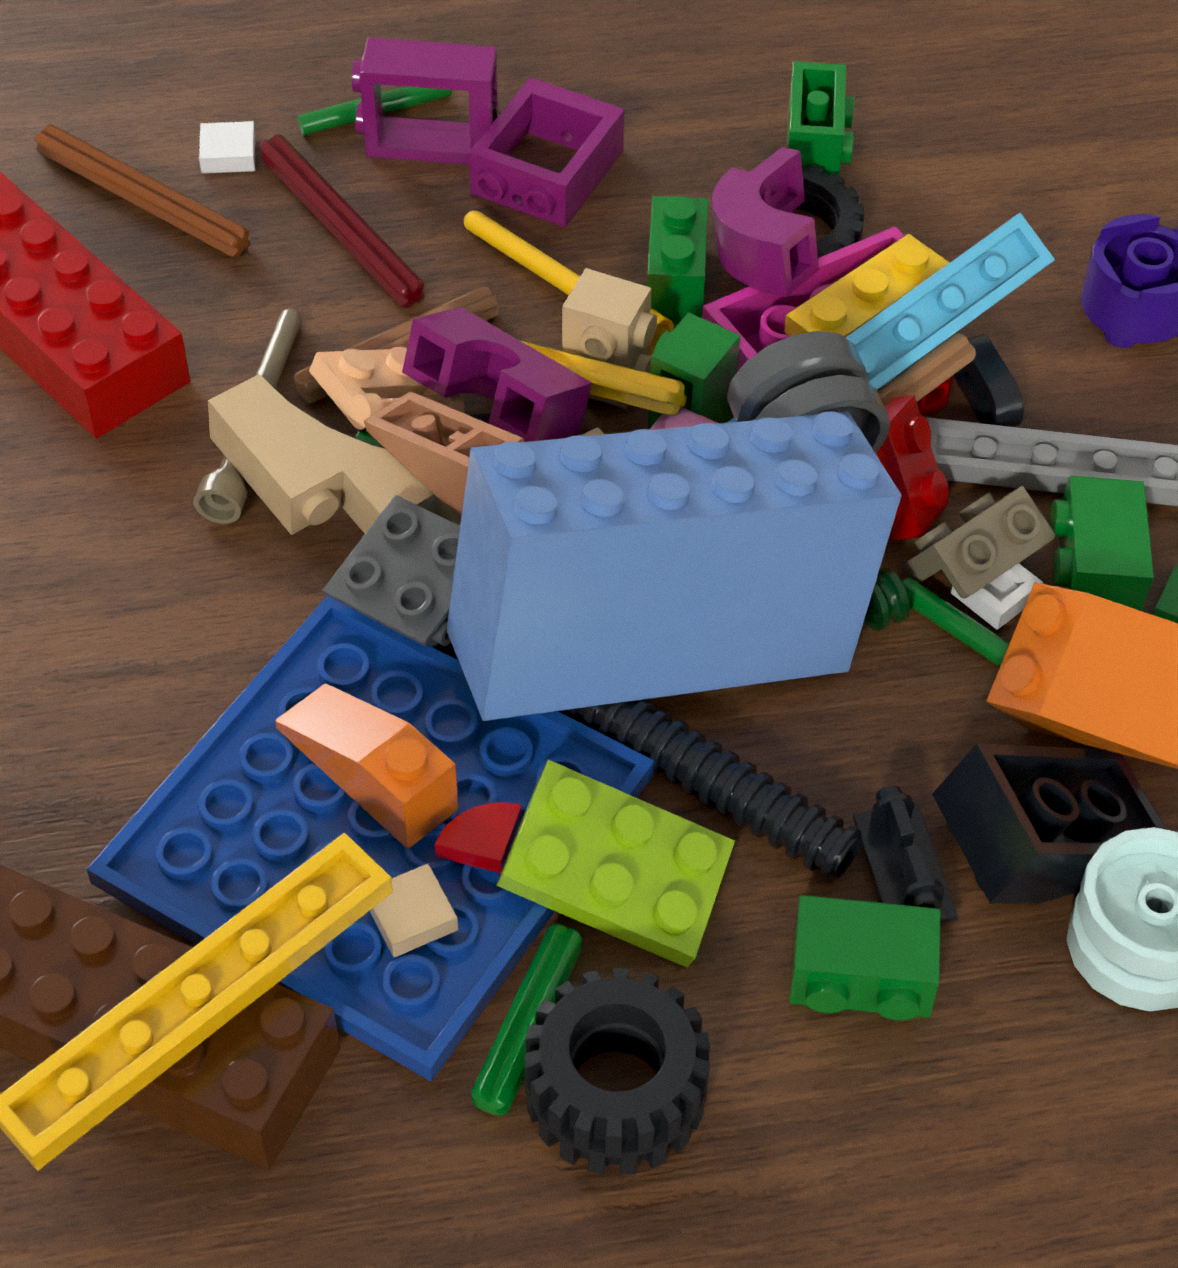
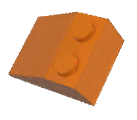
(1093, 674)

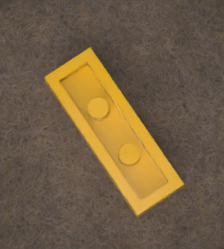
(866, 289)

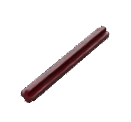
(342, 221)

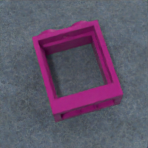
(424, 66)
(557, 116)

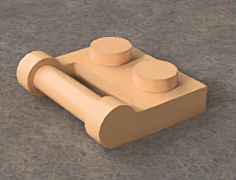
(369, 381)

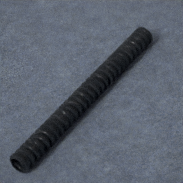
(729, 784)

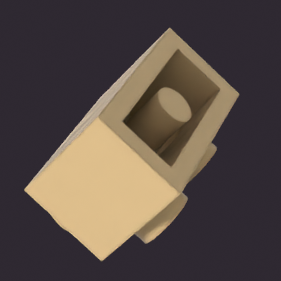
(609, 322)

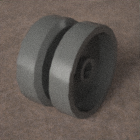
(809, 377)

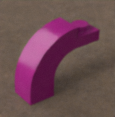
(755, 227)

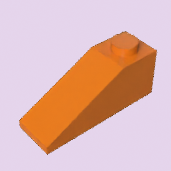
(375, 760)

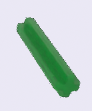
(505, 1063)

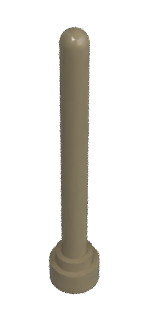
(223, 491)

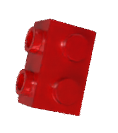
(913, 469)

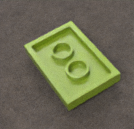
(616, 864)

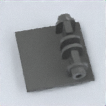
(402, 572)

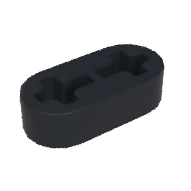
(990, 386)

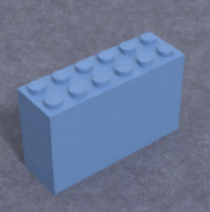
(666, 561)

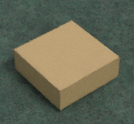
(414, 912)

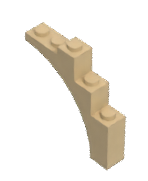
(306, 467)

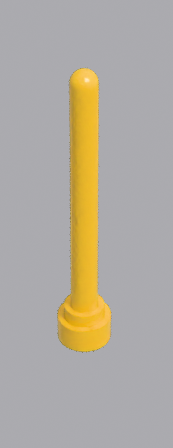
(539, 262)

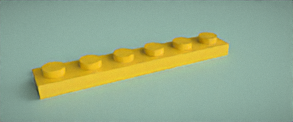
(190, 1000)

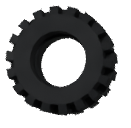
(624, 1018)

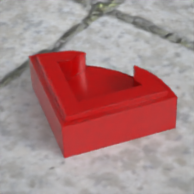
(481, 836)

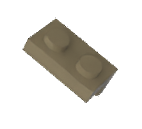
(984, 546)

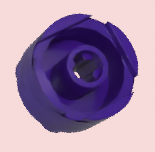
(1133, 281)

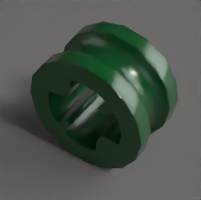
(887, 602)

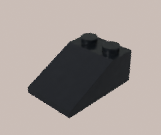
(1038, 815)

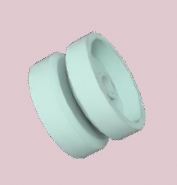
(1127, 920)

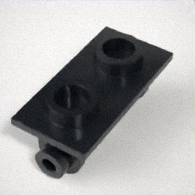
(903, 854)

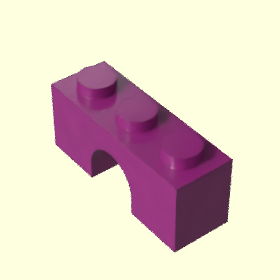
(465, 354)

